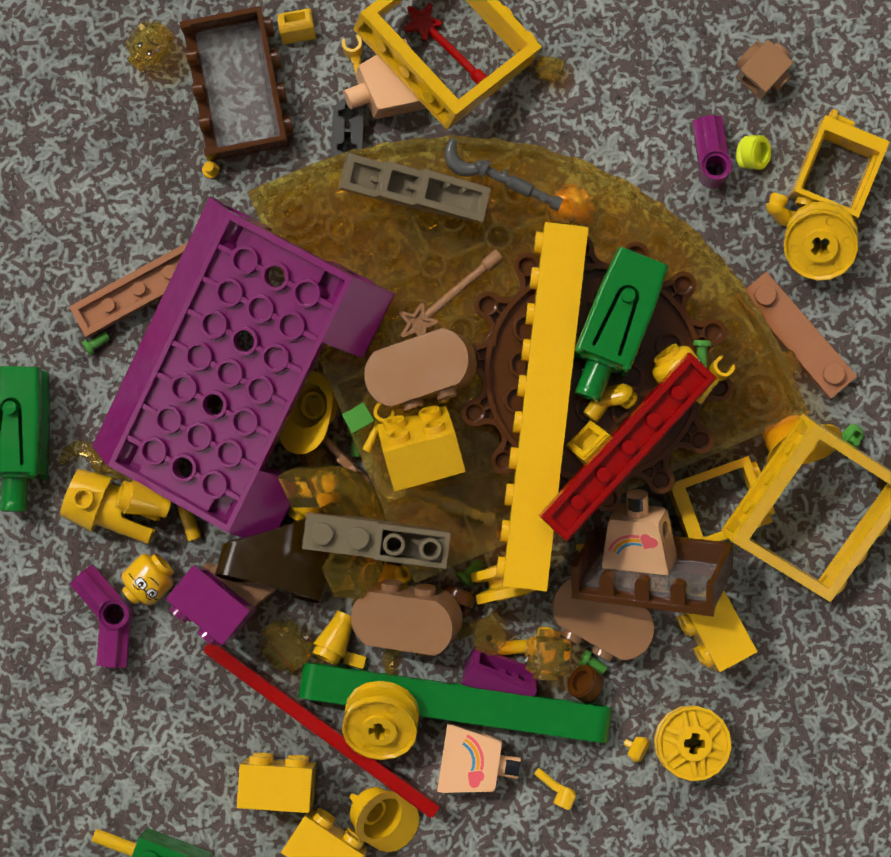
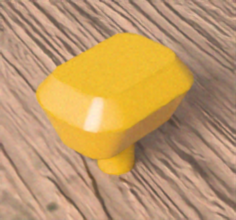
(637, 748)

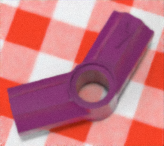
(112, 637)

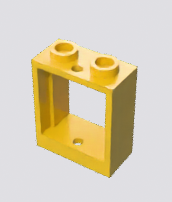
(851, 139)
(683, 506)

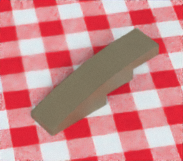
(414, 188)

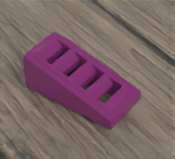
(497, 674)

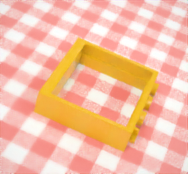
(419, 76)
(773, 482)

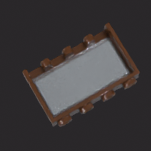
(236, 83)
(689, 588)

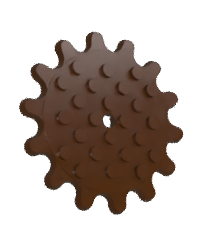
(501, 364)

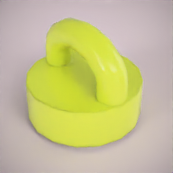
(753, 152)

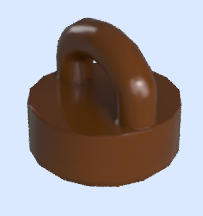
(463, 597)
(585, 683)

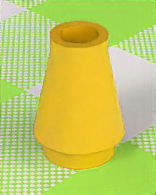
(140, 500)
(334, 639)

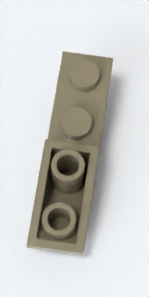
(376, 539)

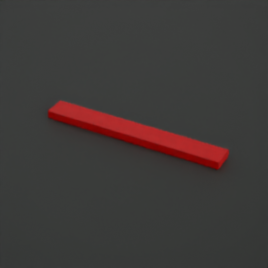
(321, 728)

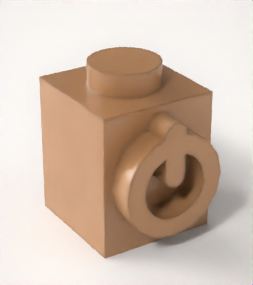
(764, 68)

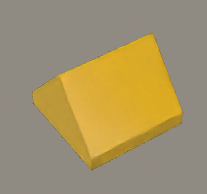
(296, 26)
(587, 441)

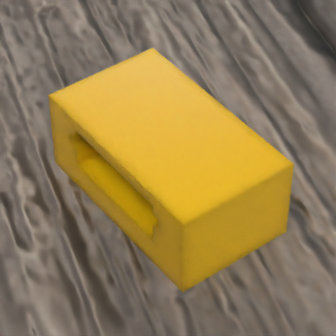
(354, 660)

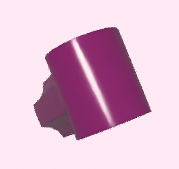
(711, 148)

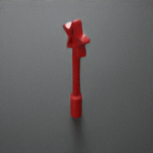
(426, 25)

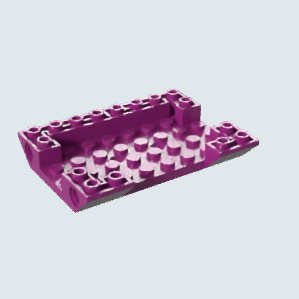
(196, 353)

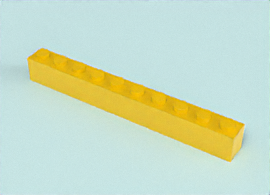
(545, 404)

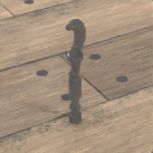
(482, 168)

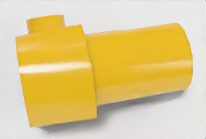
(92, 502)

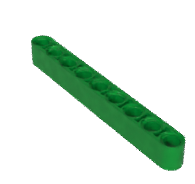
(467, 703)

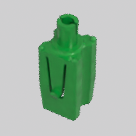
(618, 320)
(23, 432)

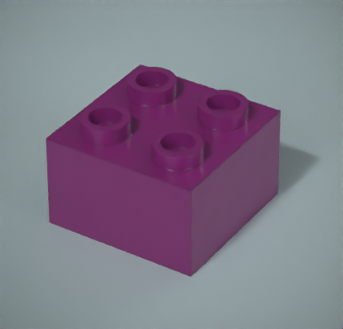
(209, 605)

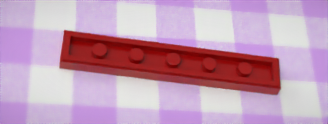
(627, 446)

